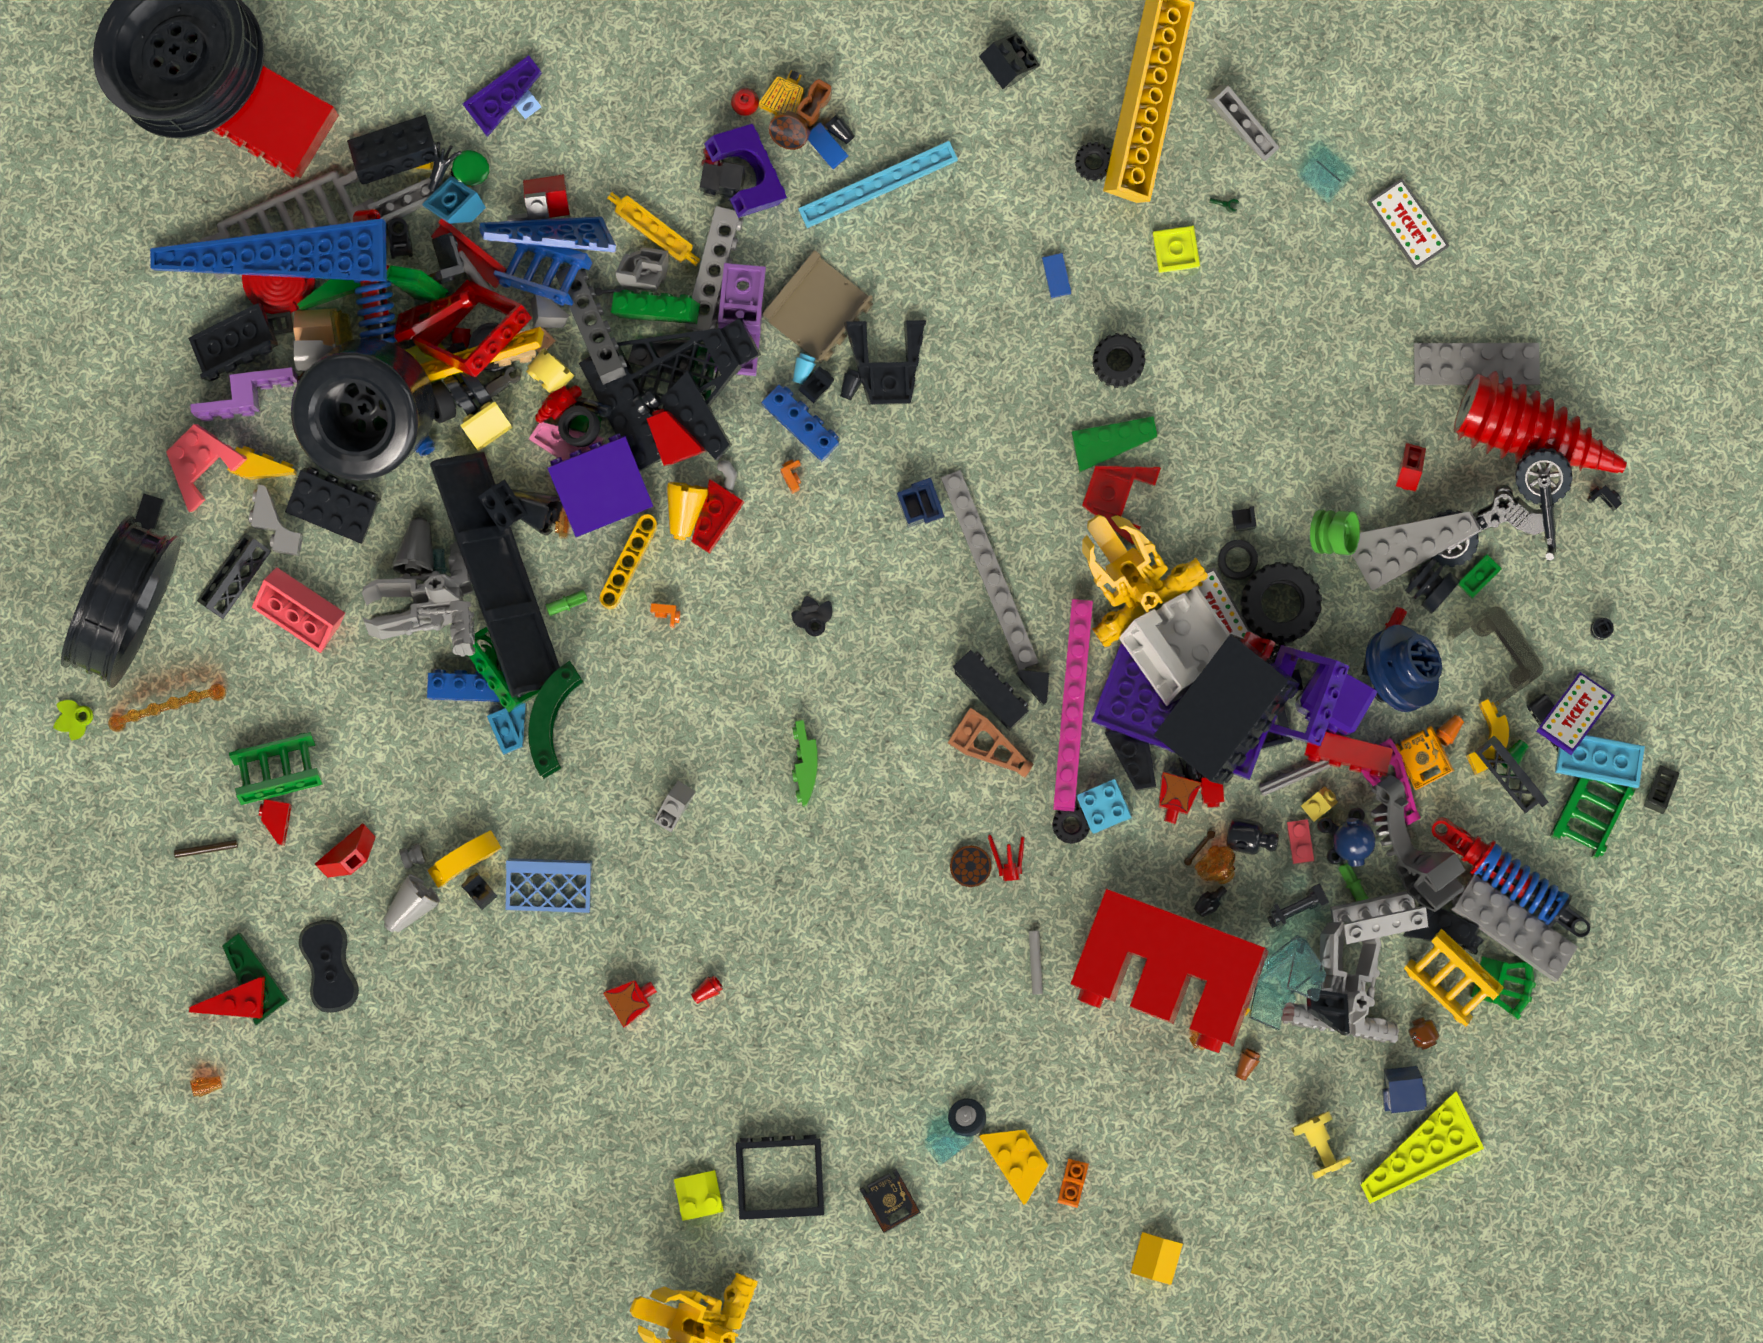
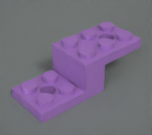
(743, 303)
(244, 394)

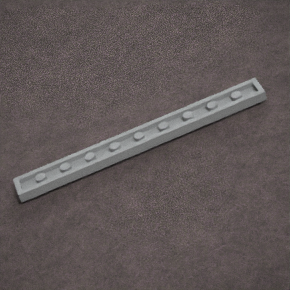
(989, 570)

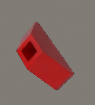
(348, 854)

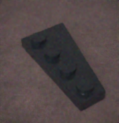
(692, 411)

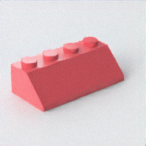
(298, 609)

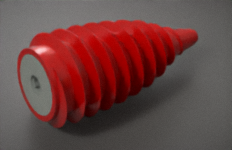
(1519, 423)

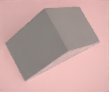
(547, 313)

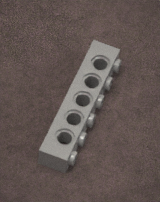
(721, 218)

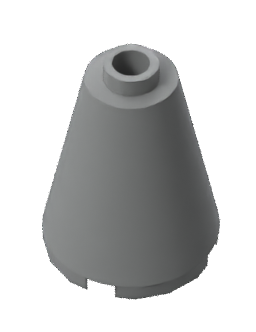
(410, 904)

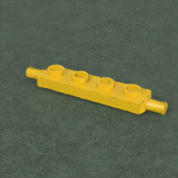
(653, 229)

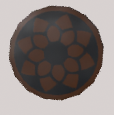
(789, 130)
(970, 866)

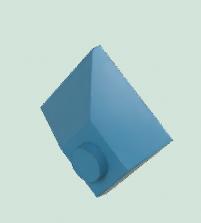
(455, 202)

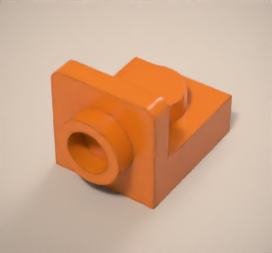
(791, 479)
(663, 610)

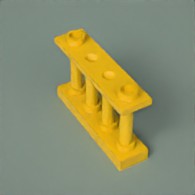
(1458, 958)

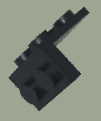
(448, 258)

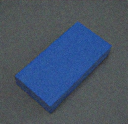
(1056, 275)

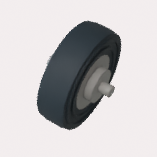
(967, 1117)

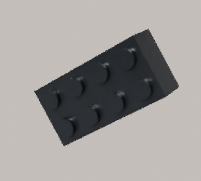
(990, 690)

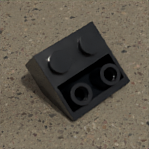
(1009, 60)

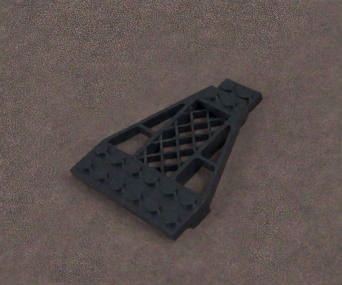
(728, 347)

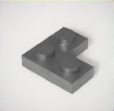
(536, 208)

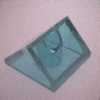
(1326, 174)

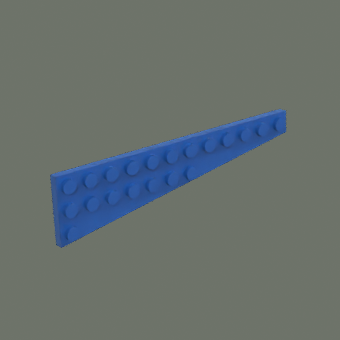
(322, 252)

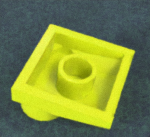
(698, 1195)

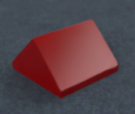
(555, 193)

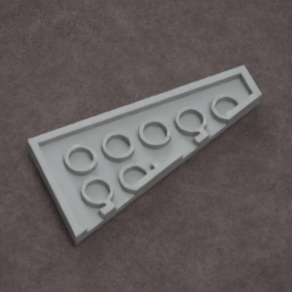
(1399, 548)

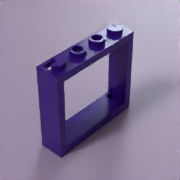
(1327, 698)

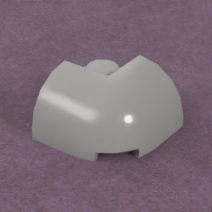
(643, 269)
(308, 352)

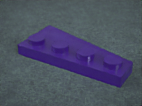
(500, 96)

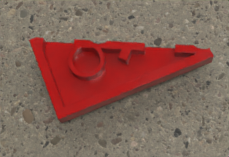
(240, 1001)

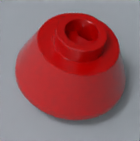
(742, 106)

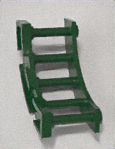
(544, 715)

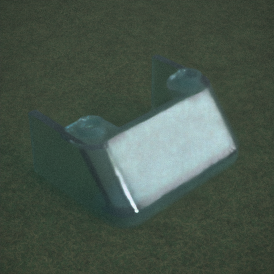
(1285, 972)

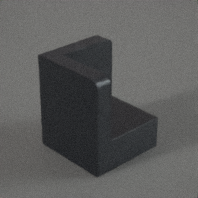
(1244, 519)

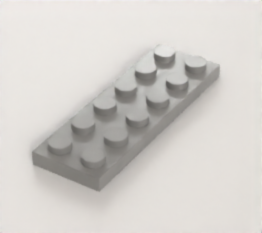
(1463, 361)
(1514, 928)

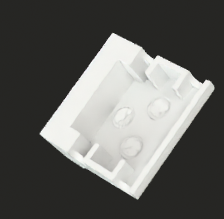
(1175, 643)

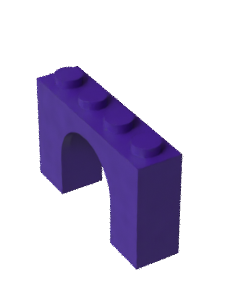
(746, 144)

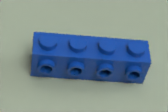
(800, 423)
(459, 687)

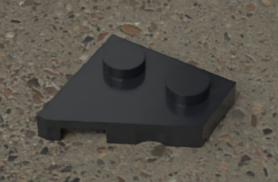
(1332, 1010)

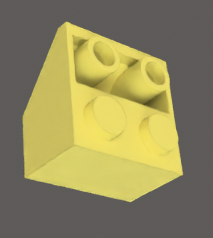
(485, 425)

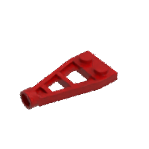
(408, 321)

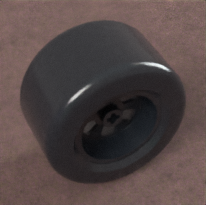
(330, 436)

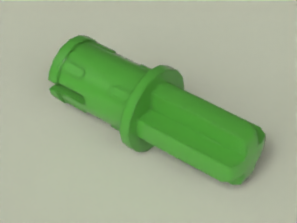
(566, 602)
(1353, 882)

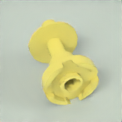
(1318, 1136)

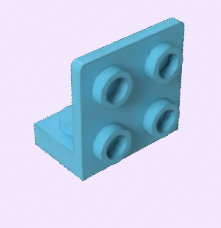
(1104, 806)

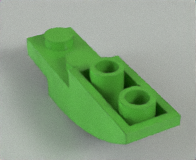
(805, 772)

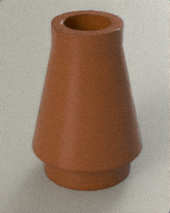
(1248, 1061)

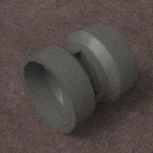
(411, 856)

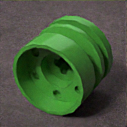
(1335, 532)

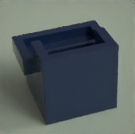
(920, 503)
(1403, 1090)

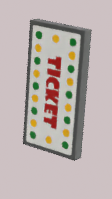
(1408, 224)
(1222, 603)

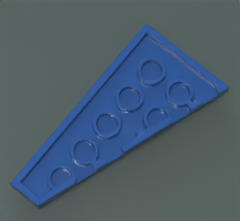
(574, 233)

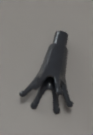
(440, 164)

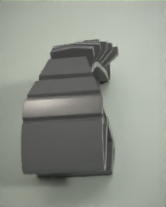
(1425, 875)

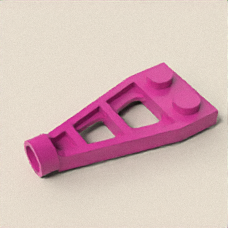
(1397, 763)

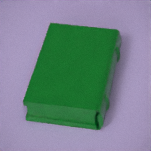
(416, 283)

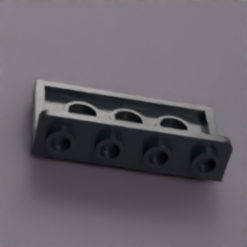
(392, 149)
(233, 342)
(332, 504)

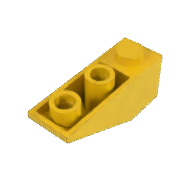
(261, 466)

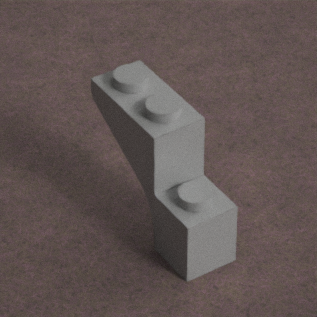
(266, 517)

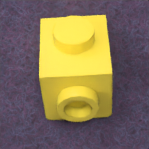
(1319, 803)

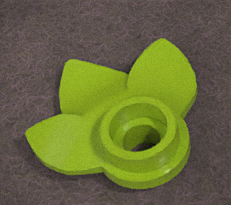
(70, 719)

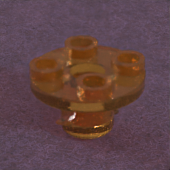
(1217, 865)

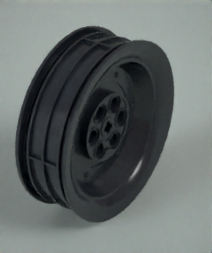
(144, 76)
(120, 601)

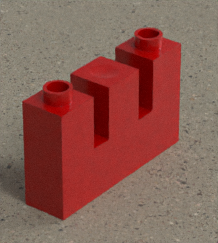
(1174, 954)

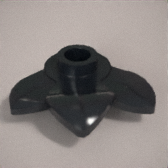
(812, 613)

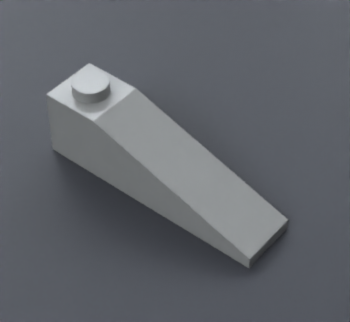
(1242, 121)
(404, 201)

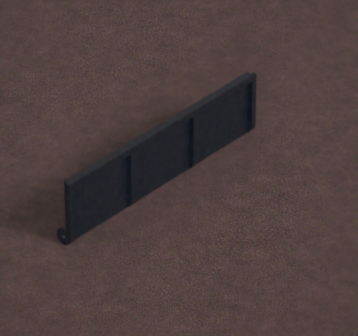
(496, 575)

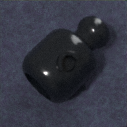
(1248, 837)

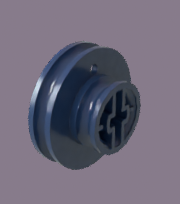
(1403, 667)

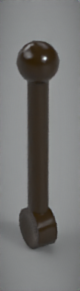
(1210, 835)

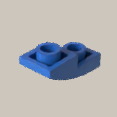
(827, 146)

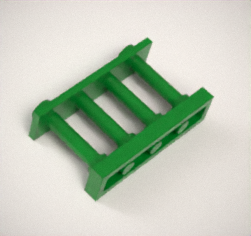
(278, 786)
(1572, 811)

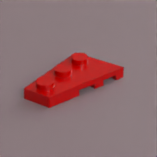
(715, 516)

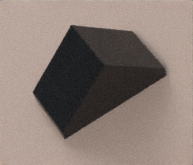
(1037, 684)

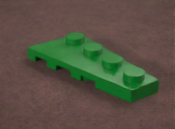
(1108, 441)

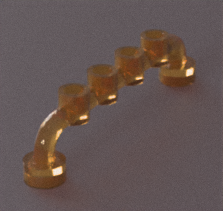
(118, 723)

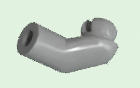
(729, 472)

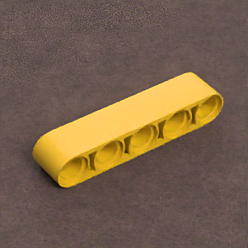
(628, 551)

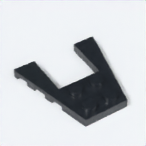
(887, 381)

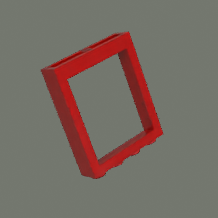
(490, 347)

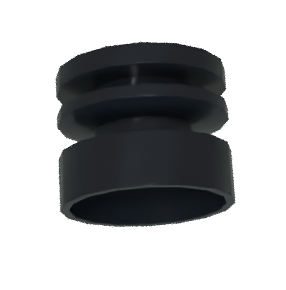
(1432, 585)

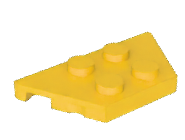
(1017, 1160)

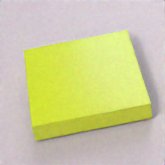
(1176, 249)

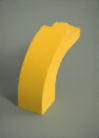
(1497, 727)
(463, 858)

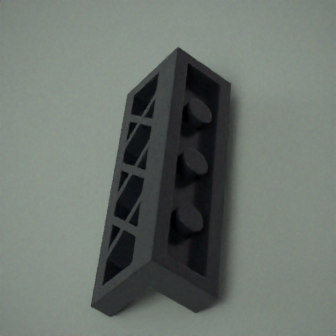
(228, 572)
(1516, 769)

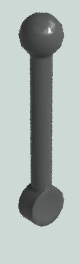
(598, 291)

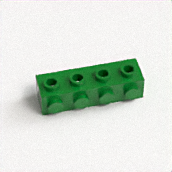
(655, 307)

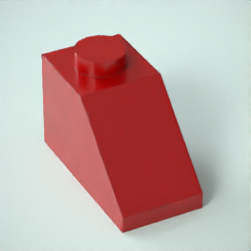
(1411, 467)
(276, 819)

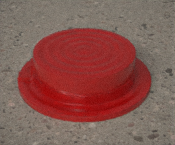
(276, 292)

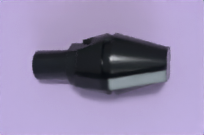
(1209, 902)

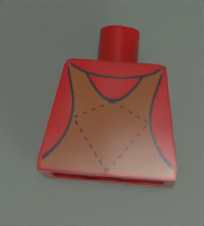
(1176, 795)
(630, 1000)

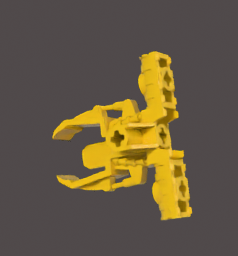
(1132, 575)
(691, 1320)

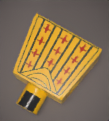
(783, 95)

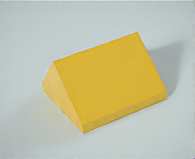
(1156, 1258)

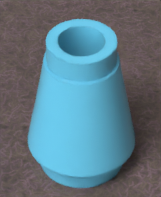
(803, 368)

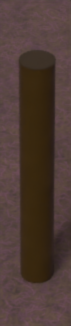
(205, 848)

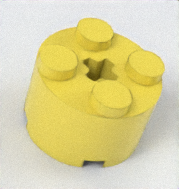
(550, 371)

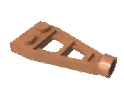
(967, 732)

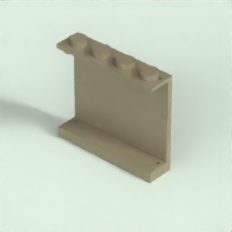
(816, 306)

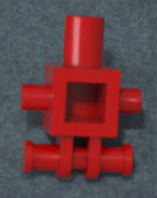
(557, 403)

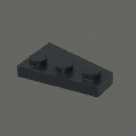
(1134, 758)

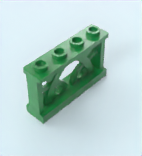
(487, 665)

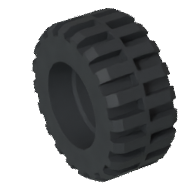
(1281, 574)

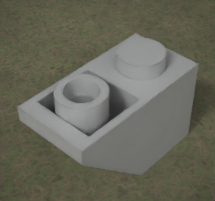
(674, 806)

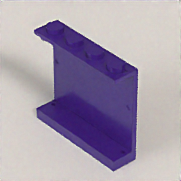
(599, 485)

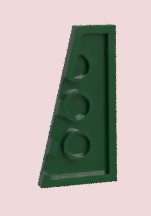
(249, 967)

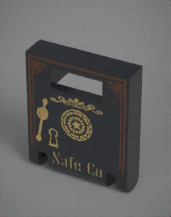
(888, 1197)

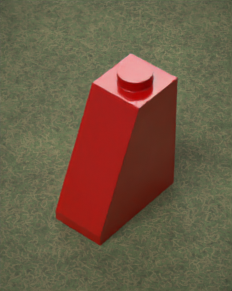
(672, 438)

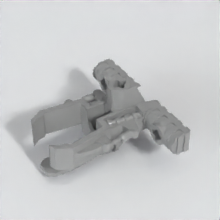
(435, 604)
(1354, 985)

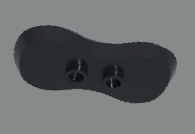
(332, 983)

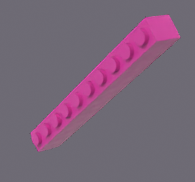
(1073, 705)

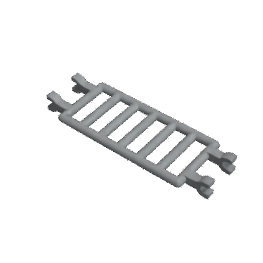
(297, 192)

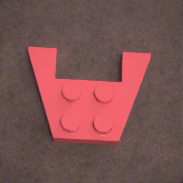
(193, 456)

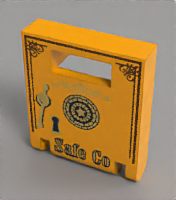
(1422, 754)

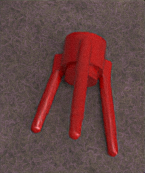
(1010, 871)

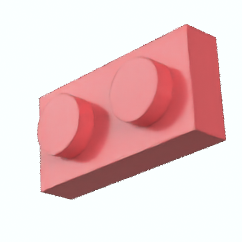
(1300, 841)

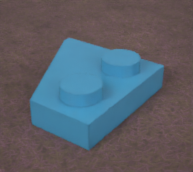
(509, 728)

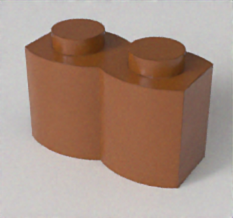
(817, 98)

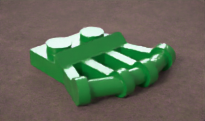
(1498, 970)

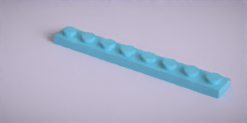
(878, 184)

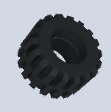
(1113, 377)

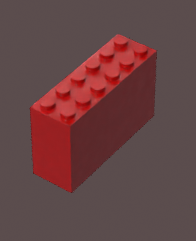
(281, 124)

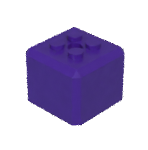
(1350, 707)

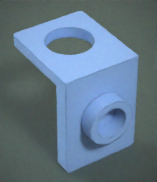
(527, 105)

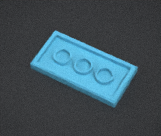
(1603, 761)

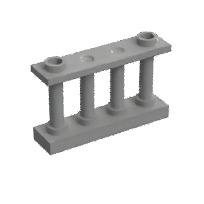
(1379, 917)

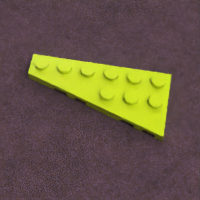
(1435, 1144)

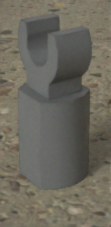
(501, 382)

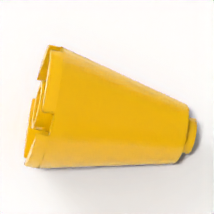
(684, 507)

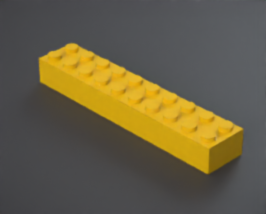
(1148, 99)

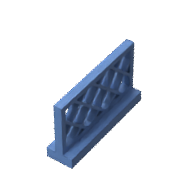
(553, 867)

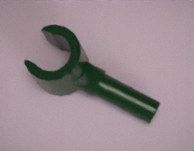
(1225, 203)

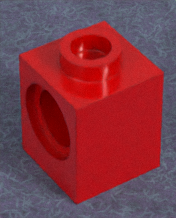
(1211, 793)

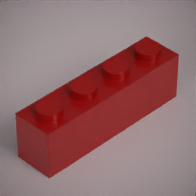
(1351, 753)

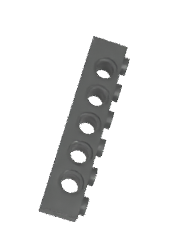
(607, 369)

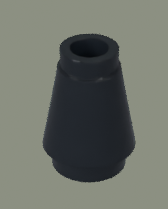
(840, 129)
(850, 384)

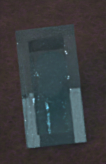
(946, 1145)

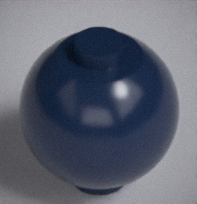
(1354, 841)

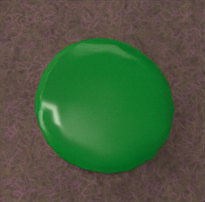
(470, 168)

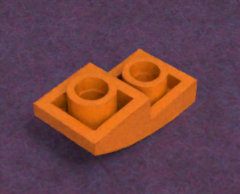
(1072, 1183)

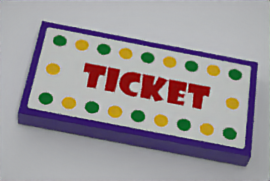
(1575, 713)

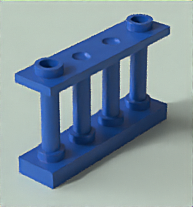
(559, 255)

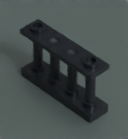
(1315, 900)

